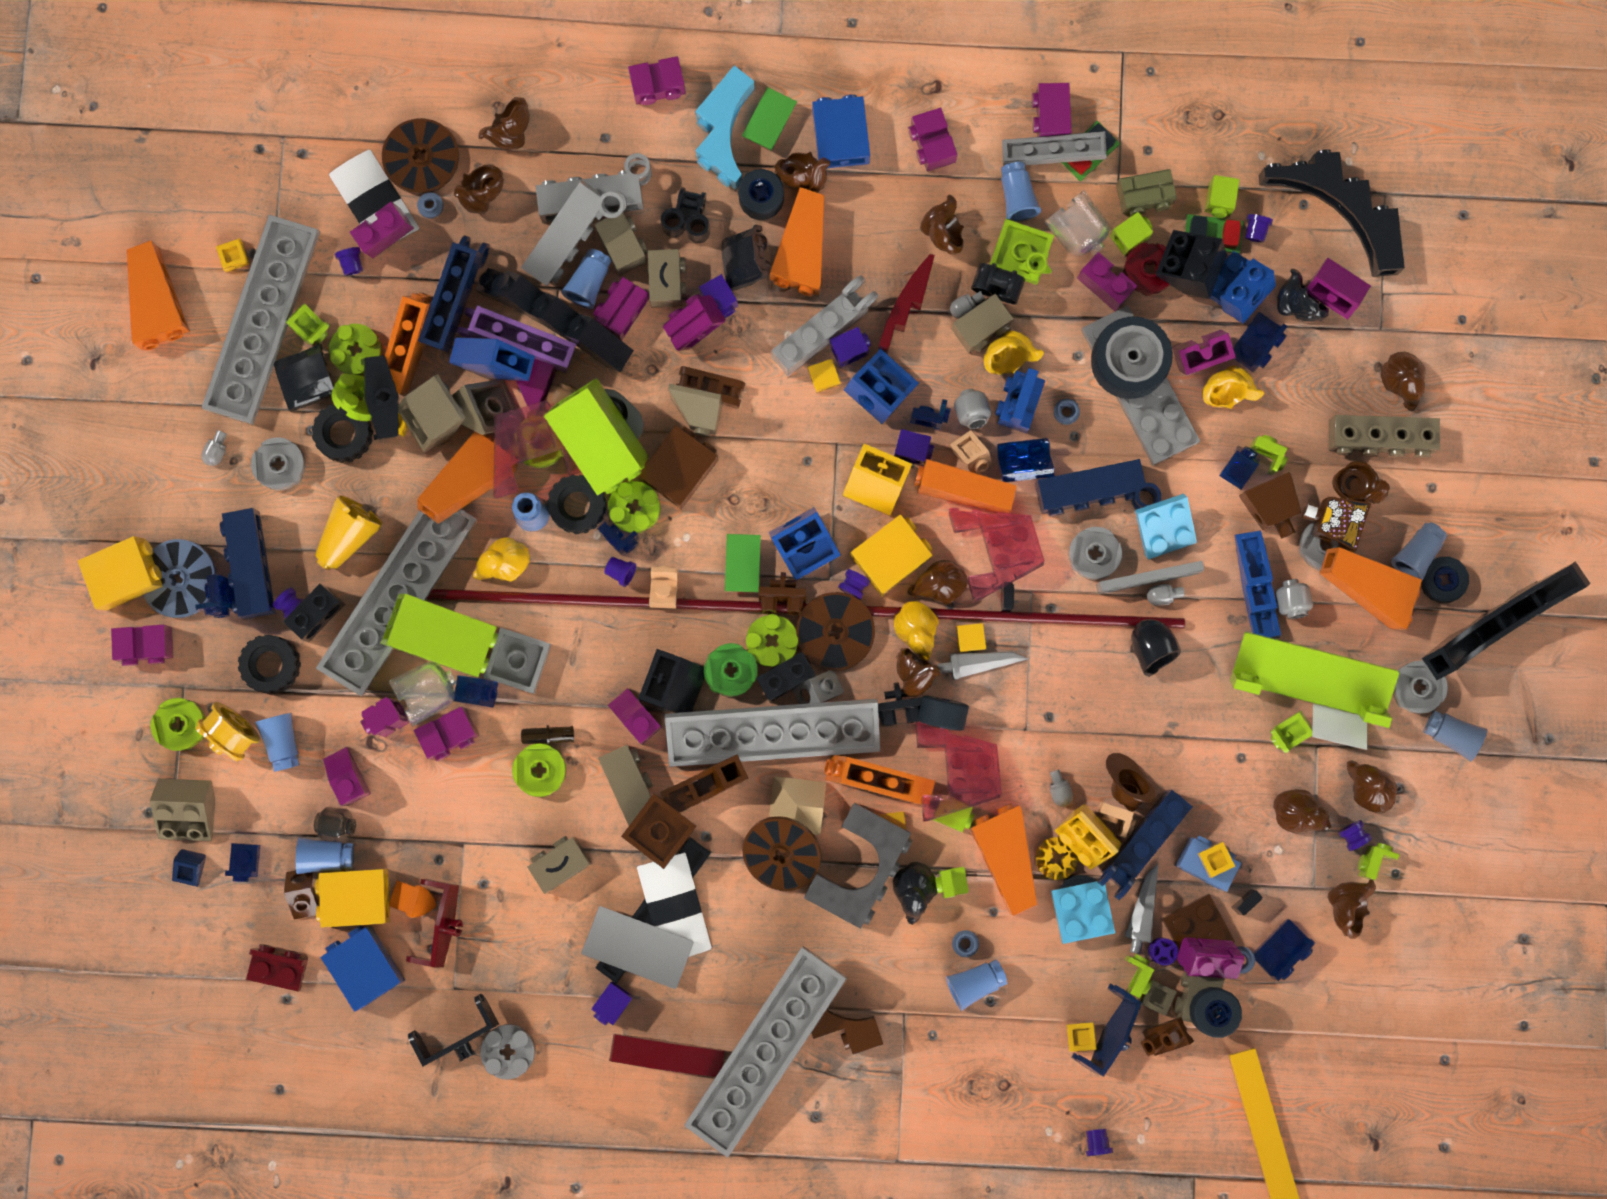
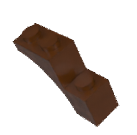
(858, 1035)

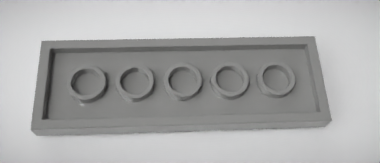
(1155, 417)

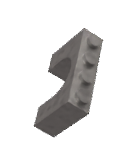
(856, 903)

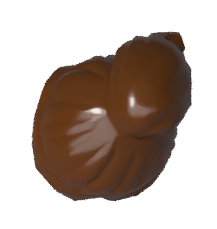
(508, 127)
(803, 171)
(480, 188)
(944, 227)
(1405, 377)
(1360, 483)
(940, 582)
(915, 673)
(1372, 787)
(1299, 812)
(1351, 906)

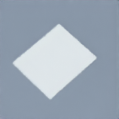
(1339, 726)

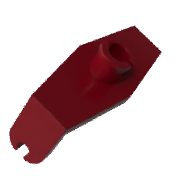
(444, 925)

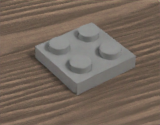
(517, 660)

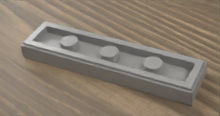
(1055, 148)
(1150, 577)

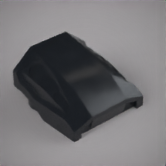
(745, 258)
(304, 378)

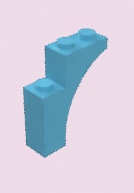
(718, 116)

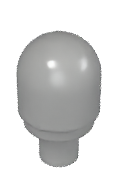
(965, 304)
(214, 449)
(1164, 594)
(1060, 789)

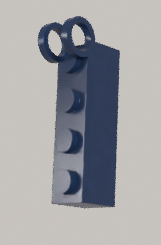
(452, 293)
(1094, 486)
(1144, 842)

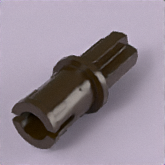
(547, 735)

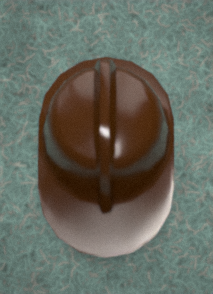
(1129, 783)

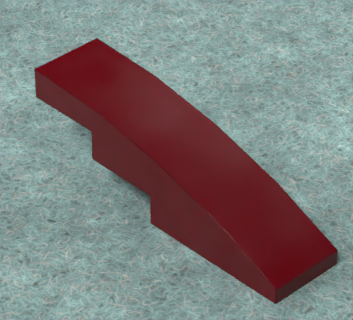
(910, 297)
(666, 1055)

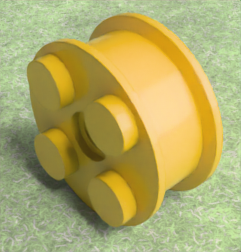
(227, 731)

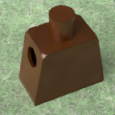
(1273, 504)

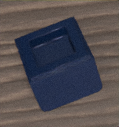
(188, 867)

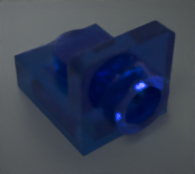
(927, 417)
(1240, 466)
(614, 535)
(476, 691)
(243, 862)

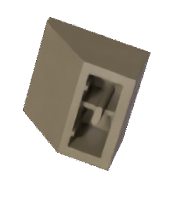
(431, 413)
(183, 809)

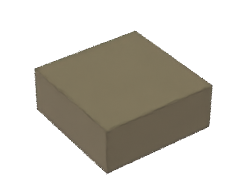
(1159, 998)

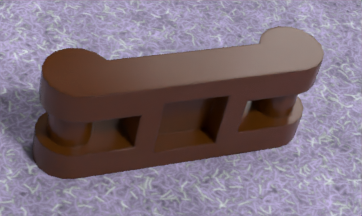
(713, 383)

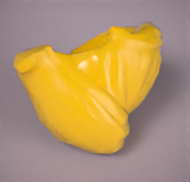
(1010, 353)
(1230, 388)
(503, 560)
(917, 627)

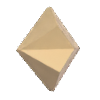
(799, 801)

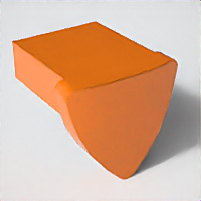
(412, 899)

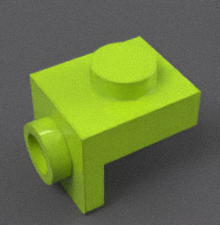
(308, 325)
(1269, 448)
(1291, 732)
(1371, 861)
(951, 882)
(1141, 980)

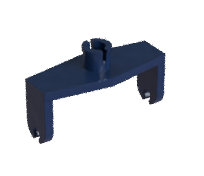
(1114, 1035)

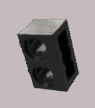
(314, 613)
(785, 677)

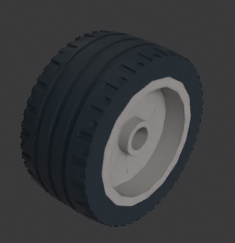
(1150, 360)

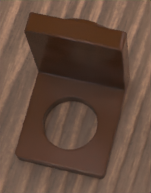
(300, 895)

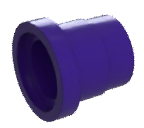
(1257, 227)
(350, 260)
(620, 570)
(1098, 1143)

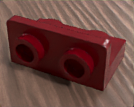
(277, 968)

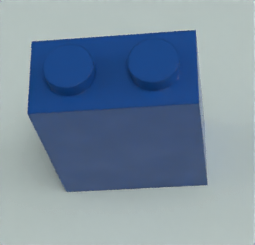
(841, 130)
(492, 359)
(362, 967)

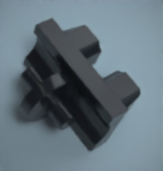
(887, 709)

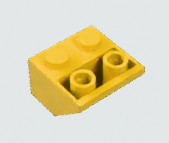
(877, 479)
(1088, 837)

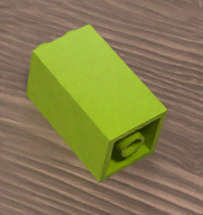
(597, 437)
(439, 635)

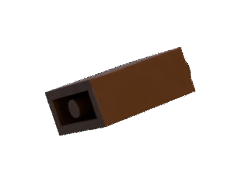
(679, 466)

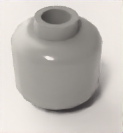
(972, 409)
(1294, 599)

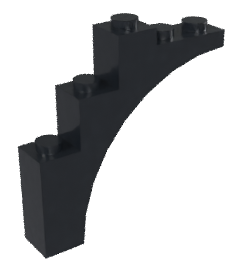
(1323, 178)
(556, 315)
(1503, 619)

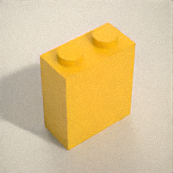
(892, 554)
(120, 573)
(353, 898)

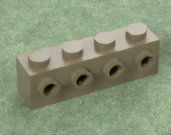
(1384, 434)

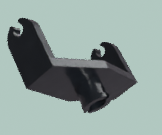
(380, 397)
(462, 1047)

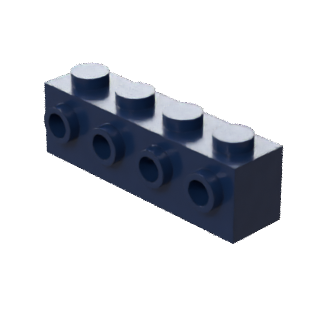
(247, 563)

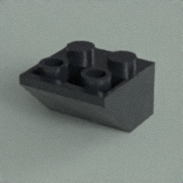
(1192, 263)
(672, 683)

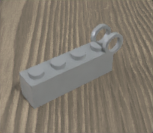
(553, 195)
(567, 230)
(822, 327)

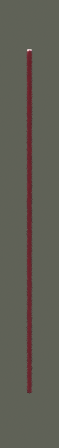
(753, 606)

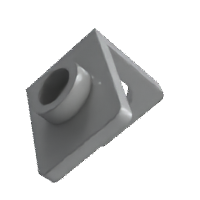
(820, 688)

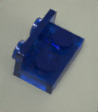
(1257, 341)
(1025, 460)
(220, 596)
(1283, 950)

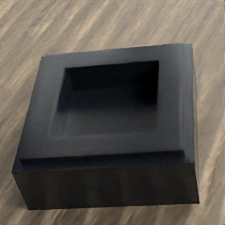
(1007, 597)
(1247, 902)

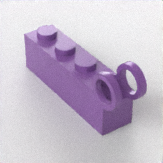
(542, 345)

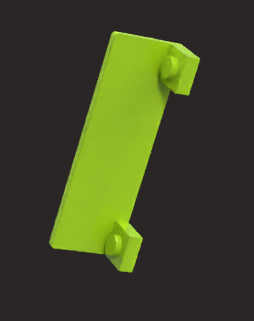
(1314, 677)

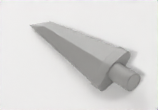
(972, 663)
(1142, 918)

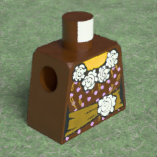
(1338, 521)

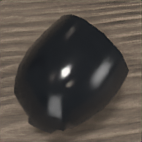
(1154, 646)

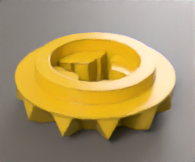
(1044, 854)

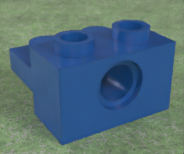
(1242, 286)
(881, 386)
(1019, 412)
(798, 533)

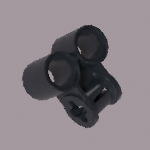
(689, 213)
(995, 280)

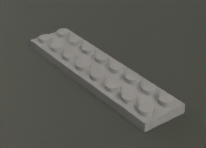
(260, 320)
(411, 570)
(773, 732)
(765, 1051)

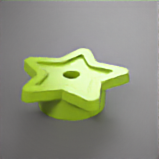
(1035, 257)

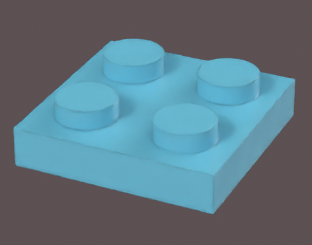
(1166, 526)
(1082, 912)

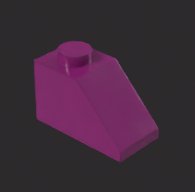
(539, 382)
(634, 716)
(345, 777)

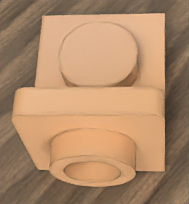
(972, 453)
(663, 587)
(1113, 814)

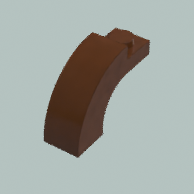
(705, 784)

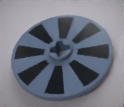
(192, 565)

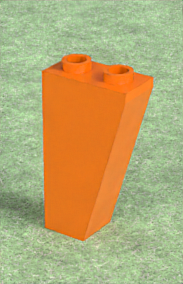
(800, 250)
(152, 299)
(403, 347)
(461, 480)
(964, 487)
(1374, 586)
(877, 779)
(1006, 854)

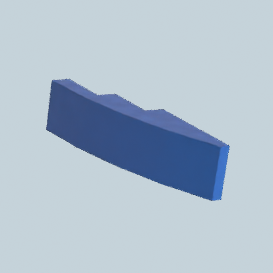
(1257, 584)

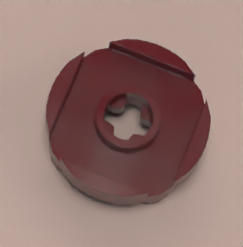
(1134, 268)

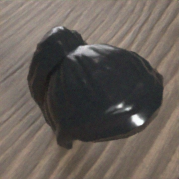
(1295, 301)
(914, 889)

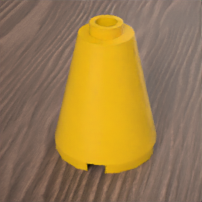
(345, 532)

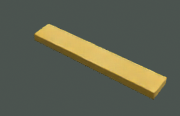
(1263, 1125)

